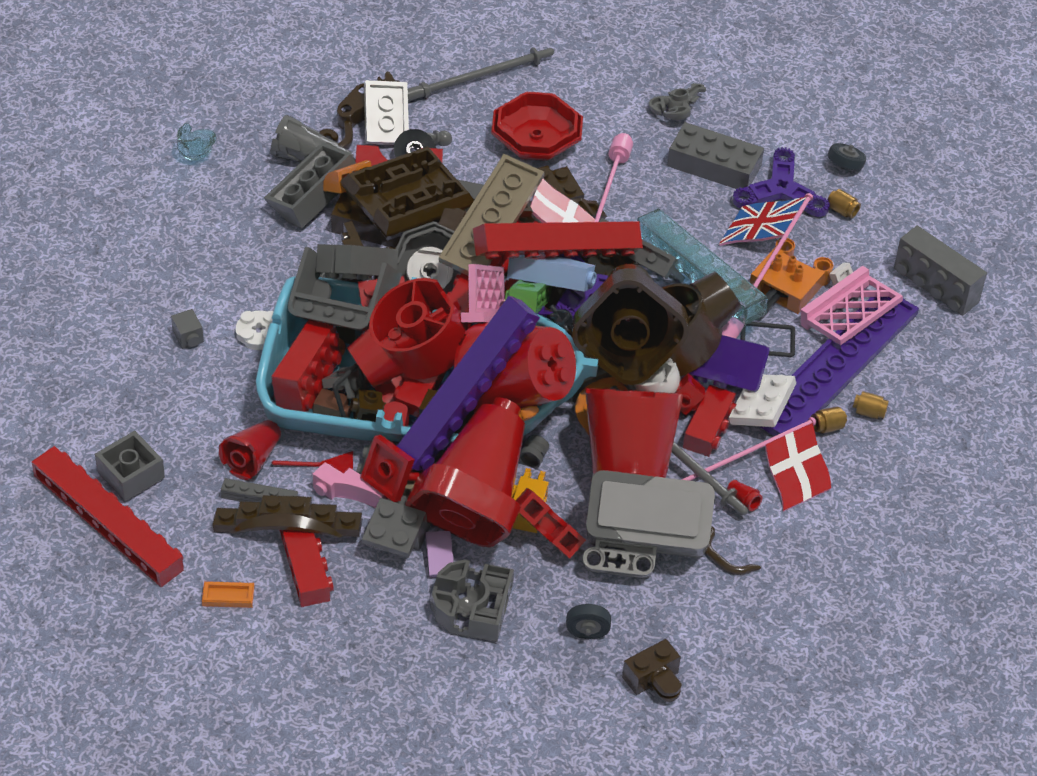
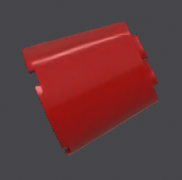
(533, 375)
(632, 430)

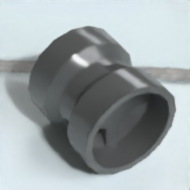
(533, 452)

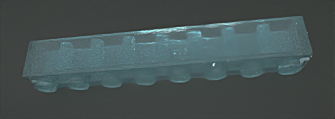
(698, 261)

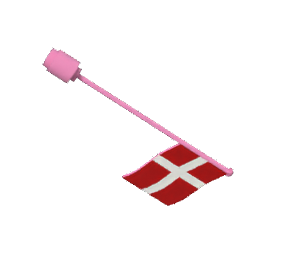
(553, 206)
(794, 464)

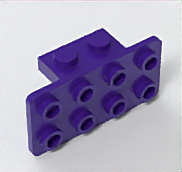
(735, 364)

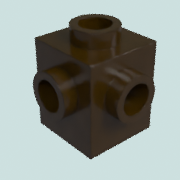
(367, 404)

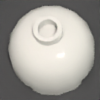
(665, 379)

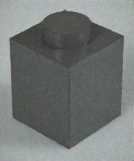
(187, 329)

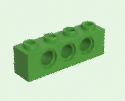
(532, 294)

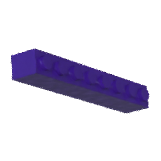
(468, 382)

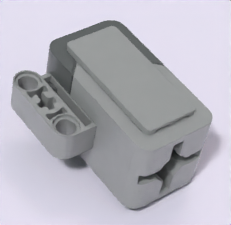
(645, 519)

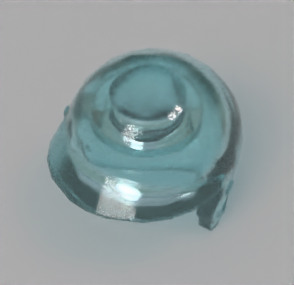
(194, 144)

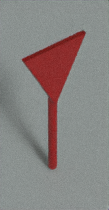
(341, 462)

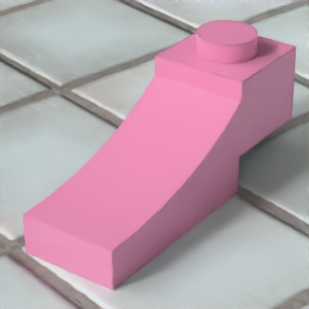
(349, 485)

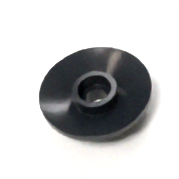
(411, 140)

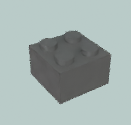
(129, 465)

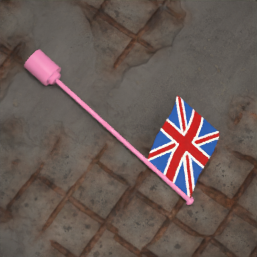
(762, 223)

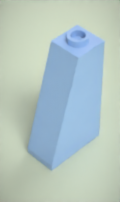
(553, 271)

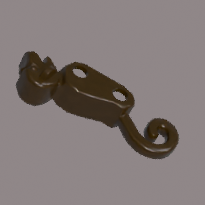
(353, 113)

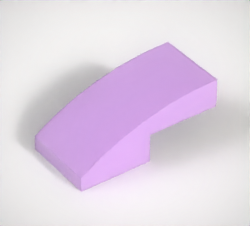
(438, 551)

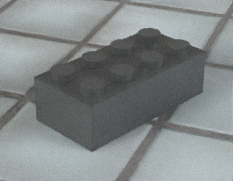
(715, 156)
(940, 270)

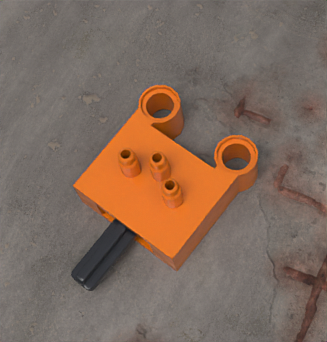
(789, 280)

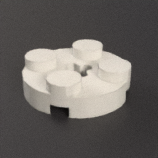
(427, 256)
(246, 328)

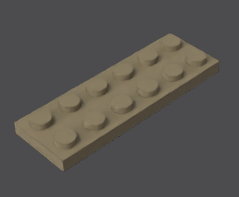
(499, 201)

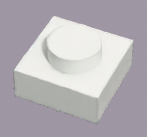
(840, 273)

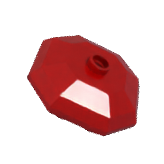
(537, 125)

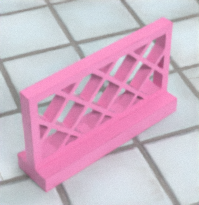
(485, 293)
(839, 296)

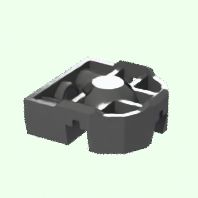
(483, 621)

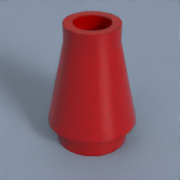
(747, 495)

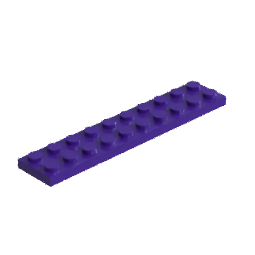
(837, 365)

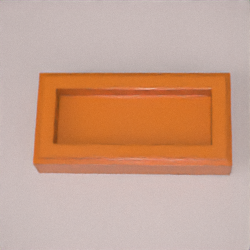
(228, 594)

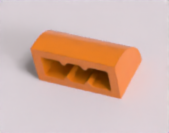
(332, 179)

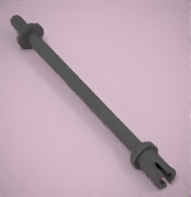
(424, 89)
(728, 497)

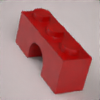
(549, 524)

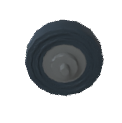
(847, 156)
(588, 621)

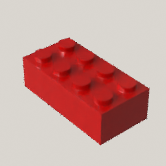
(304, 366)

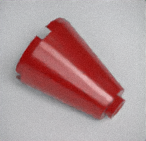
(249, 449)

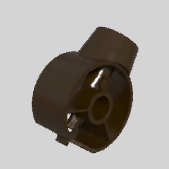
(708, 308)

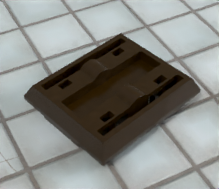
(411, 192)

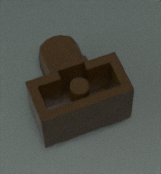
(654, 670)

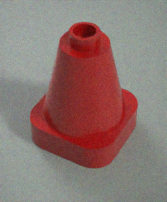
(476, 477)

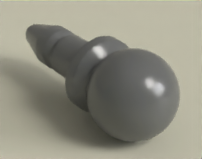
(441, 138)

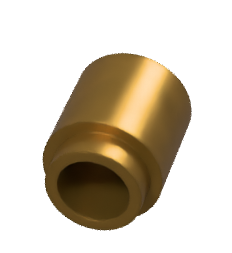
(844, 203)
(870, 405)
(829, 419)

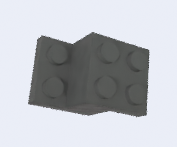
(396, 527)

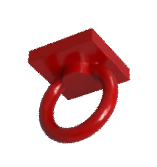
(388, 468)

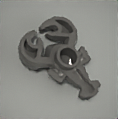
(677, 102)

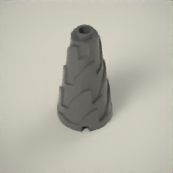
(297, 140)

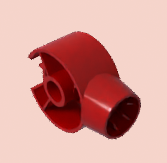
(408, 336)

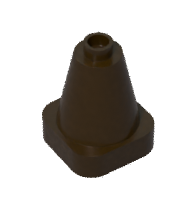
(630, 325)

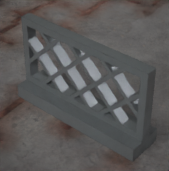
(656, 260)

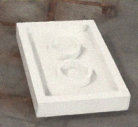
(385, 111)
(764, 405)

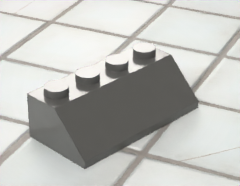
(301, 192)

